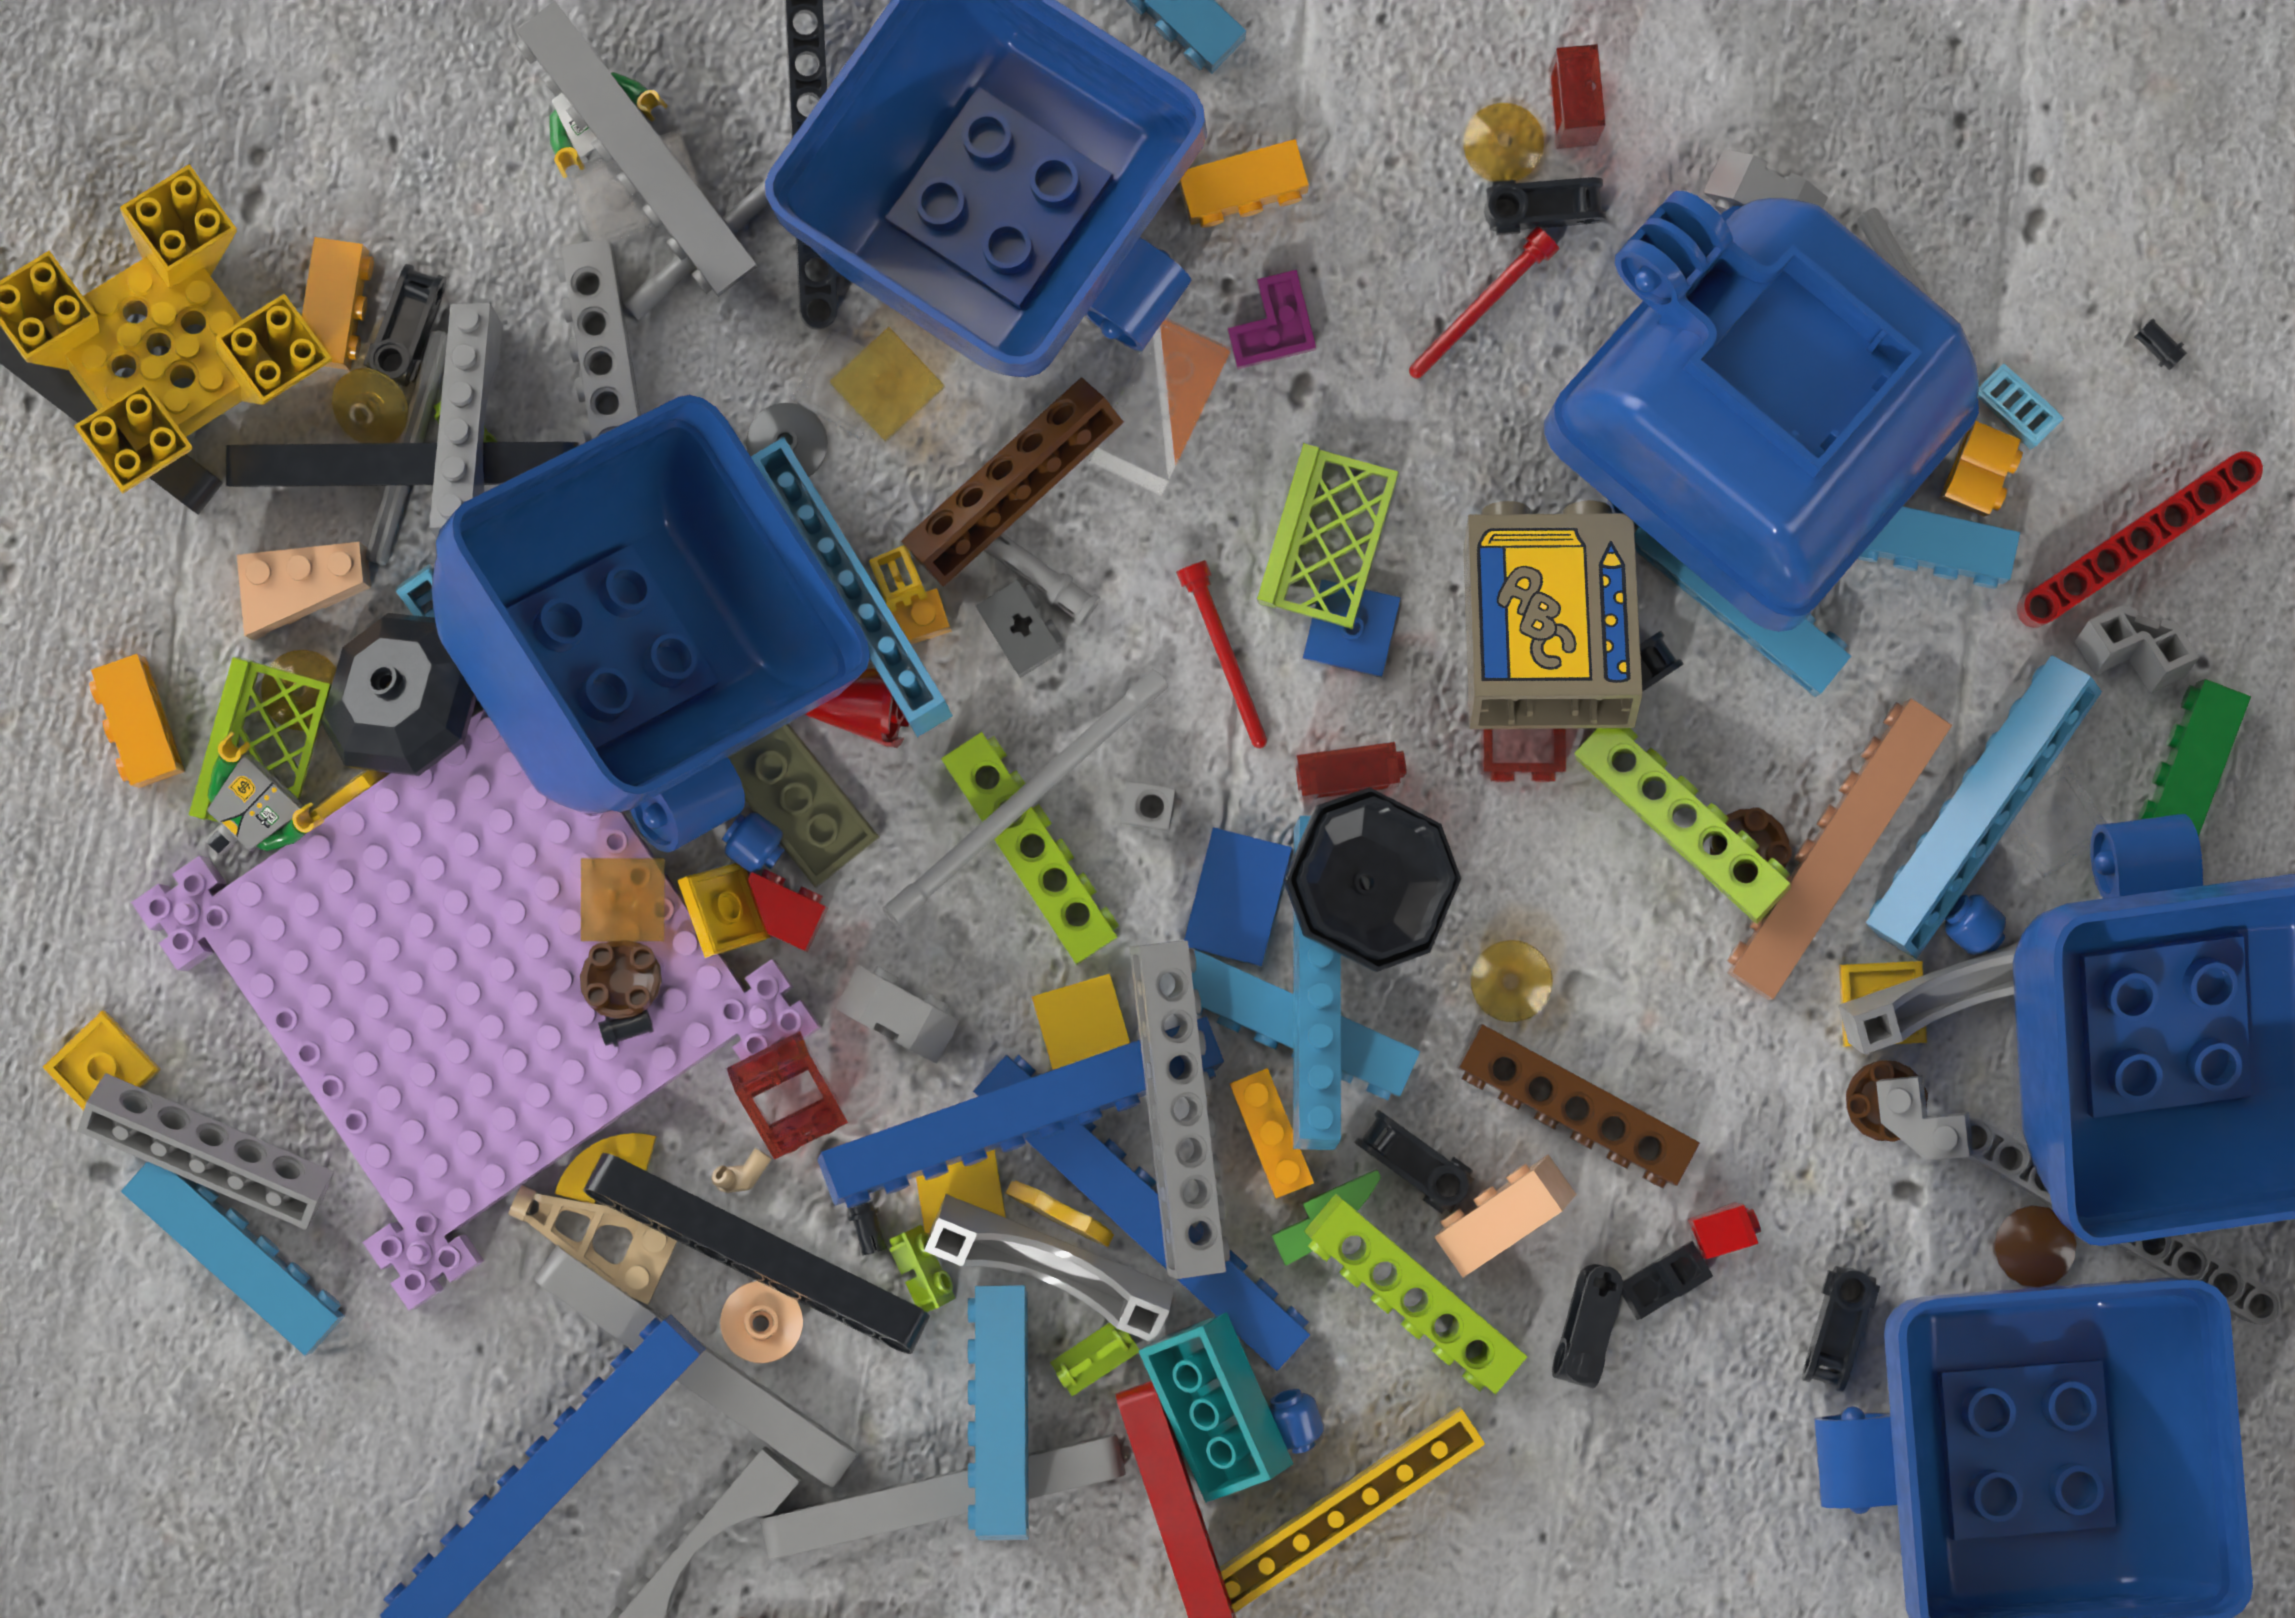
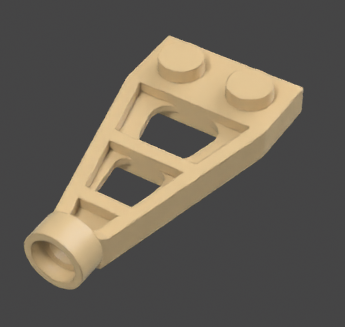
(644, 1259)

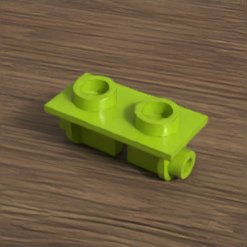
(932, 1285)
(1093, 1358)

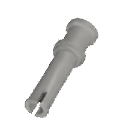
(1057, 588)

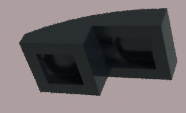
(1665, 1280)

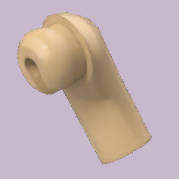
(741, 1177)

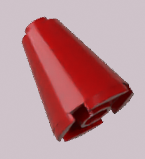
(865, 710)

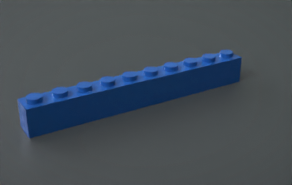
(996, 1121)
(1134, 1206)
(548, 1474)

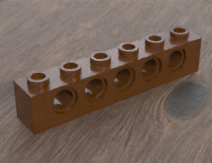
(1012, 481)
(1674, 1146)

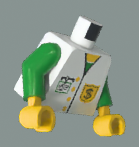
(574, 145)

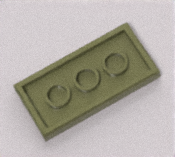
(804, 801)

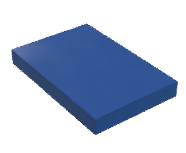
(1237, 896)

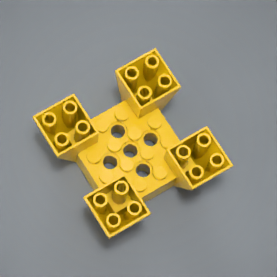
(232, 360)

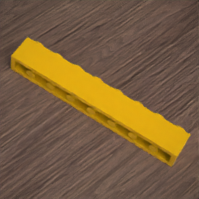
(1350, 1507)

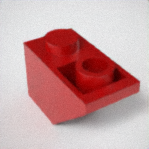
(785, 913)
(1725, 1230)

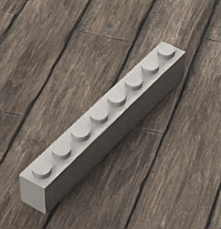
(635, 148)

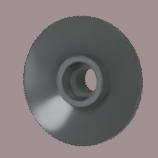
(804, 426)

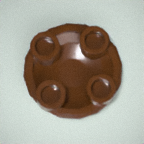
(1764, 831)
(620, 978)
(1863, 1097)
(2034, 1247)

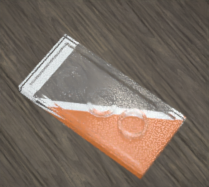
(1161, 406)

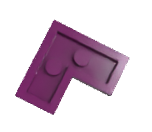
(1284, 330)

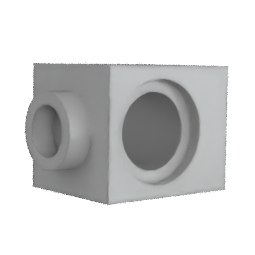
(1136, 793)

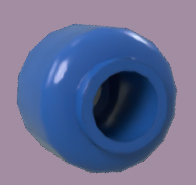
(753, 842)
(1975, 924)
(1297, 1419)

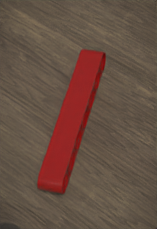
(2155, 527)
(1174, 1504)

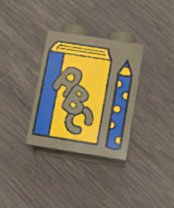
(1551, 618)

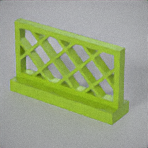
(1293, 527)
(232, 715)

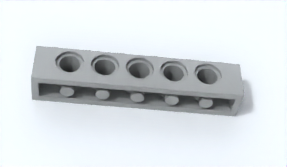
(598, 261)
(205, 1151)

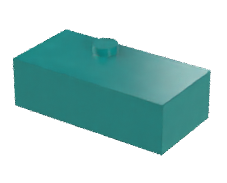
(1216, 1407)

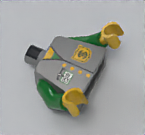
(252, 804)

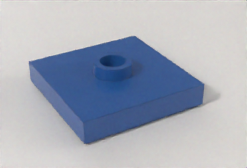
(1355, 649)

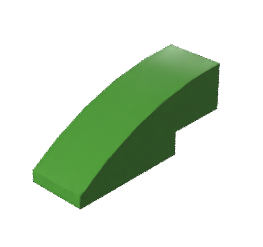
(1294, 1242)

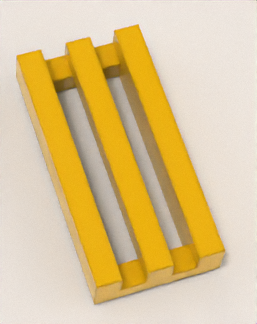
(903, 592)

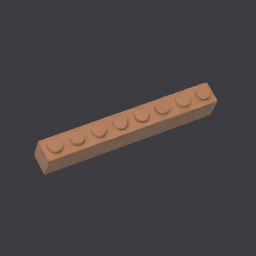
(1839, 847)

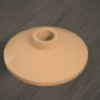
(756, 1301)

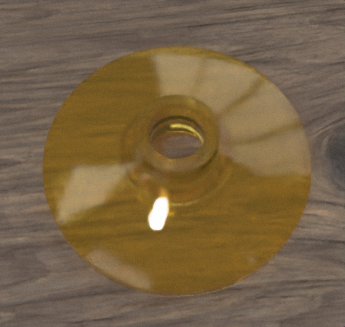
(1499, 162)
(379, 397)
(303, 663)
(1533, 978)

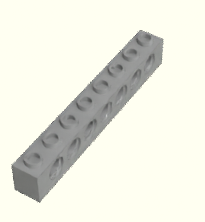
(1162, 1091)

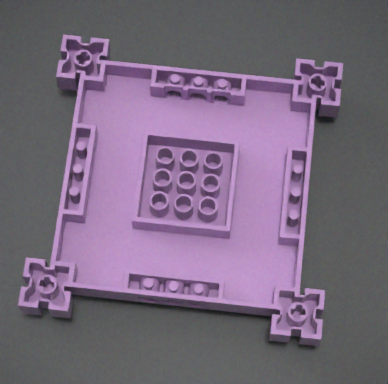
(433, 993)

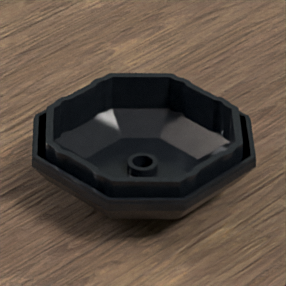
(412, 719)
(1407, 871)

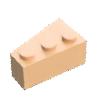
(296, 582)
(1504, 1215)

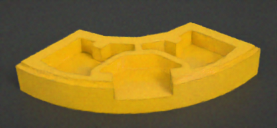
(346, 793)
(631, 1147)
(1060, 1213)

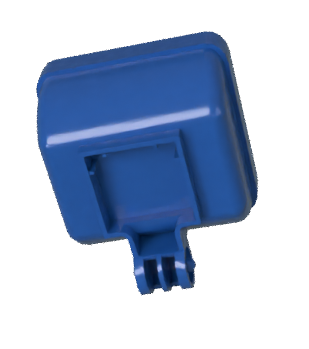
(995, 177)
(1765, 398)
(641, 619)
(2160, 1043)
(2056, 1453)

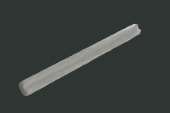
(415, 431)

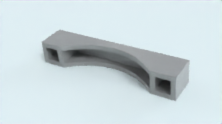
(470, 364)
(1905, 1008)
(1120, 1294)
(754, 1493)

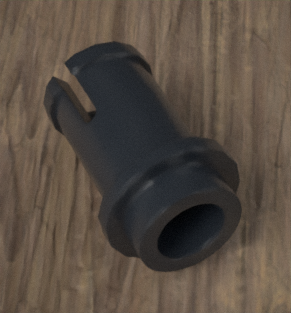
(2161, 344)
(621, 1029)
(867, 1225)

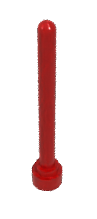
(1538, 247)
(1197, 581)

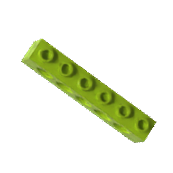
(1751, 898)
(1078, 940)
(1499, 1355)

